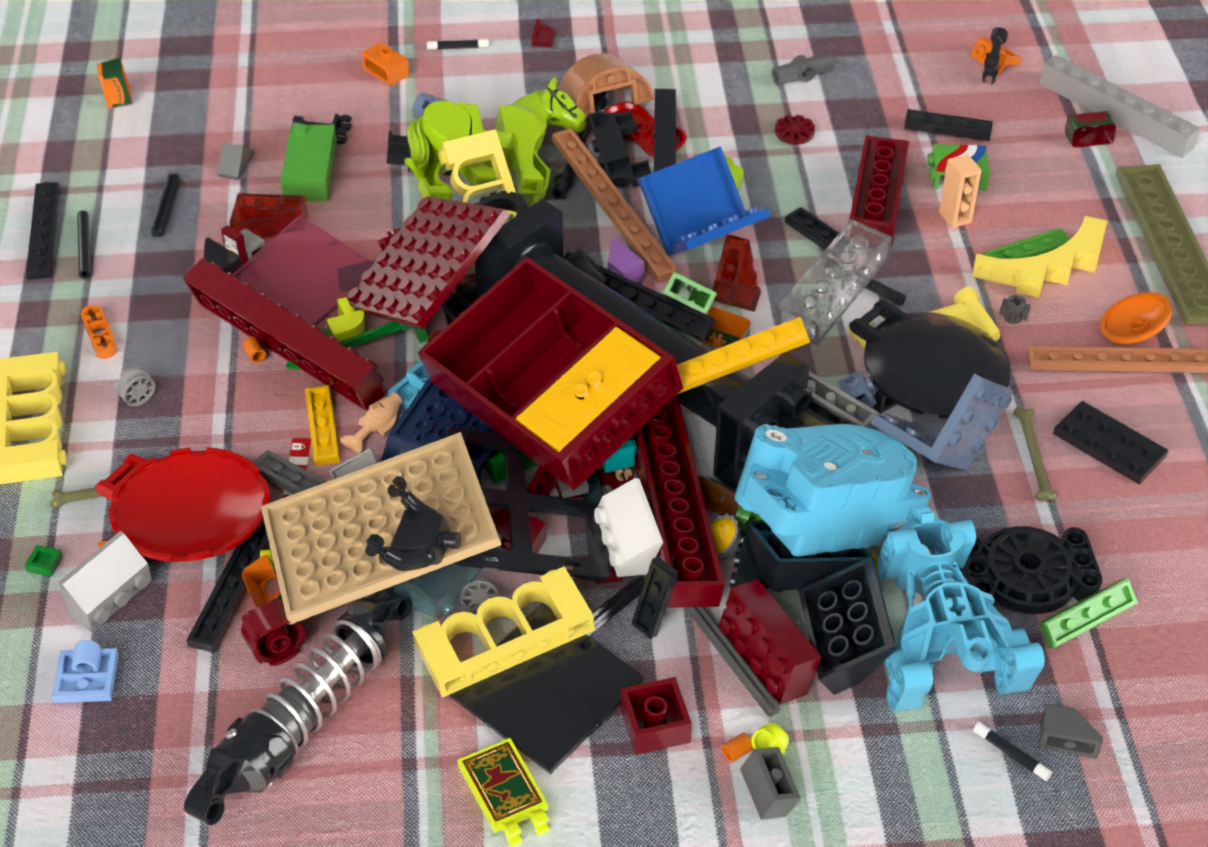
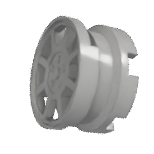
(133, 385)
(476, 594)

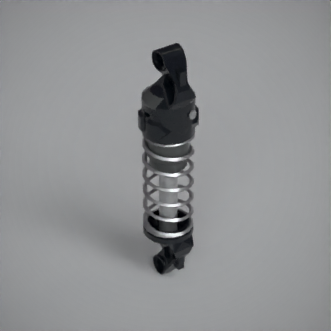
(269, 737)

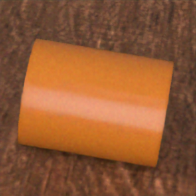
(254, 349)
(737, 747)

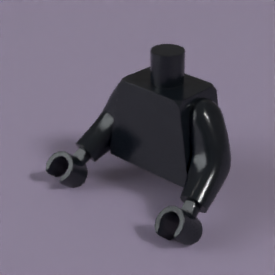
(419, 537)

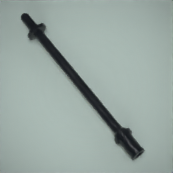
(563, 179)

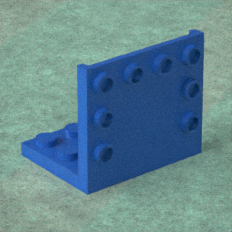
(696, 202)

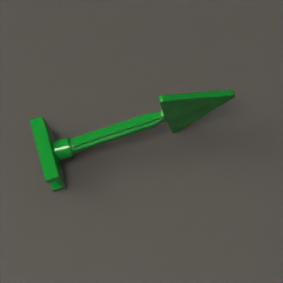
(372, 335)

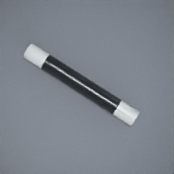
(457, 44)
(1012, 751)

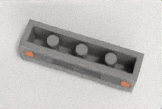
(835, 406)

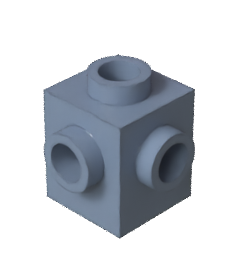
(859, 388)

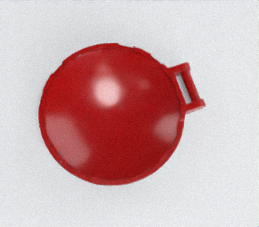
(186, 502)

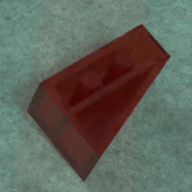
(266, 213)
(735, 275)

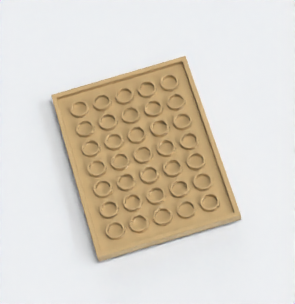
(324, 530)

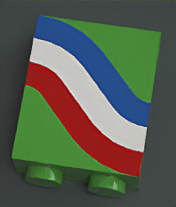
(943, 152)

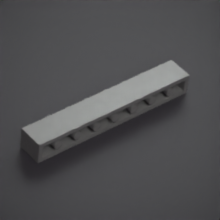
(1123, 106)

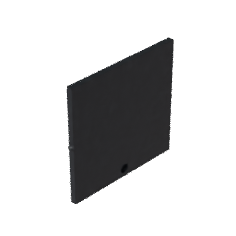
(552, 698)

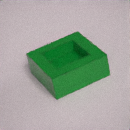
(43, 560)

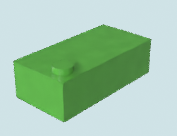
(309, 161)

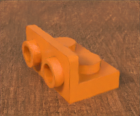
(1007, 56)

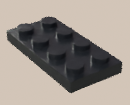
(1110, 442)

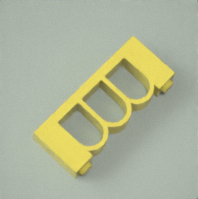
(473, 150)
(34, 459)
(554, 589)

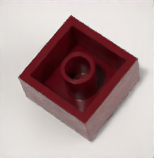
(655, 715)

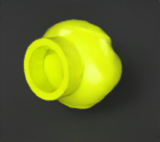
(770, 736)

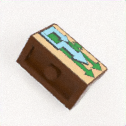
(718, 496)

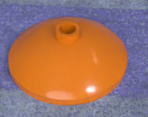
(1136, 318)

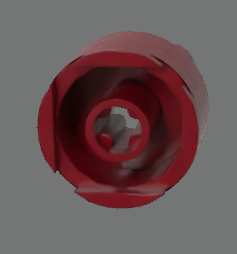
(271, 634)

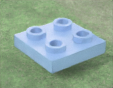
(85, 673)

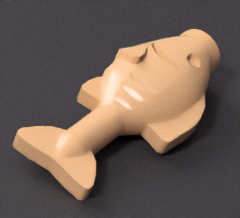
(379, 418)

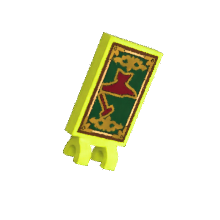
(505, 790)

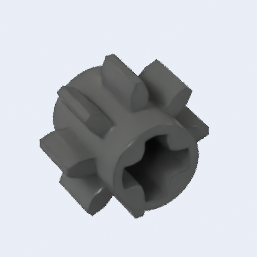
(1014, 309)

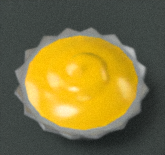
(725, 535)

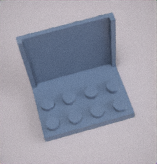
(964, 431)

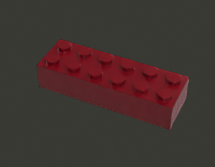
(879, 183)

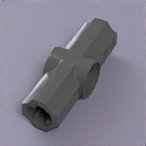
(803, 68)

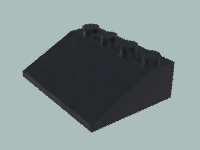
(789, 572)
(848, 625)

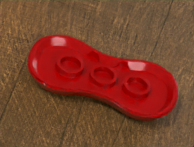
(645, 127)

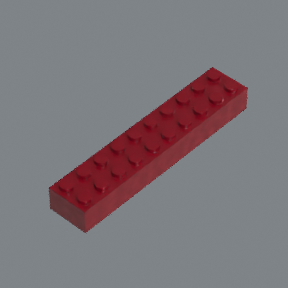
(286, 334)
(678, 507)

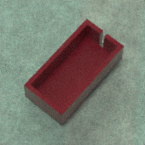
(769, 641)

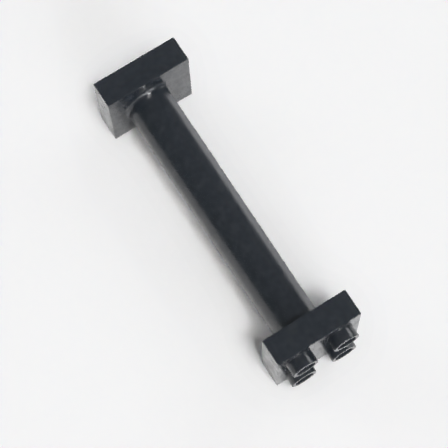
(729, 403)

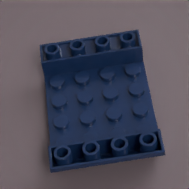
(428, 420)

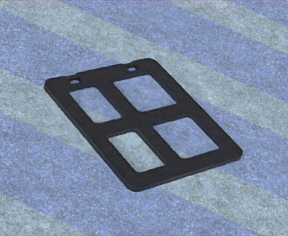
(520, 502)

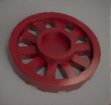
(795, 130)

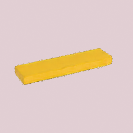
(322, 425)

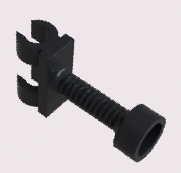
(998, 37)
(340, 127)

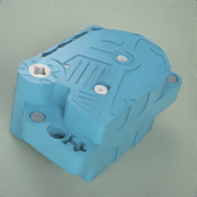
(829, 485)

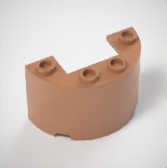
(599, 74)

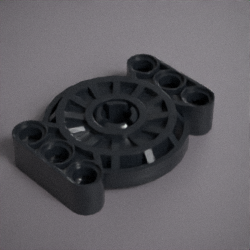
(1052, 571)

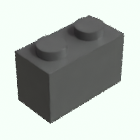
(770, 783)

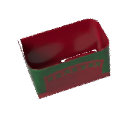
(1092, 135)

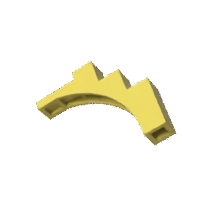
(1054, 266)

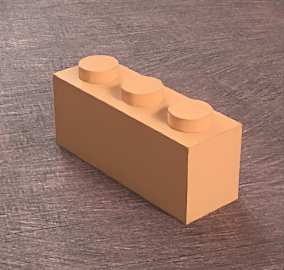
(960, 190)

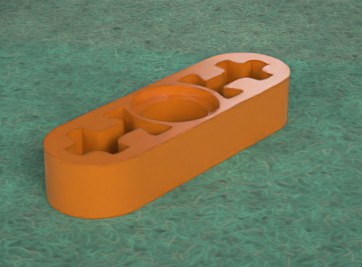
(97, 339)

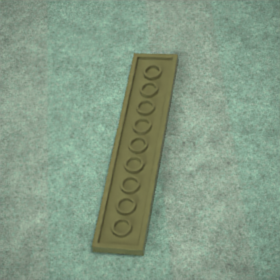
(1168, 238)

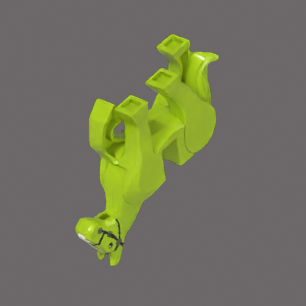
(519, 130)

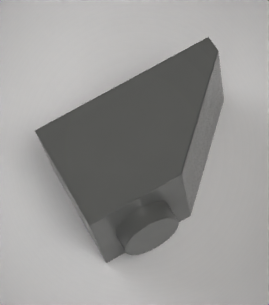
(1068, 732)

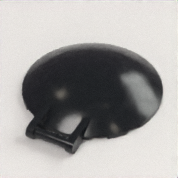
(927, 357)

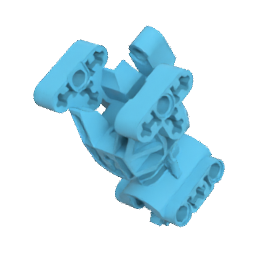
(951, 614)

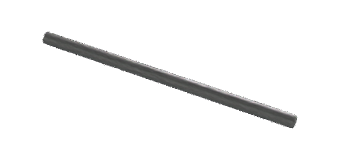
(729, 653)

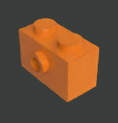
(385, 64)

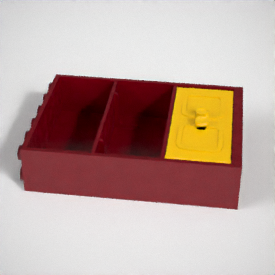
(551, 372)

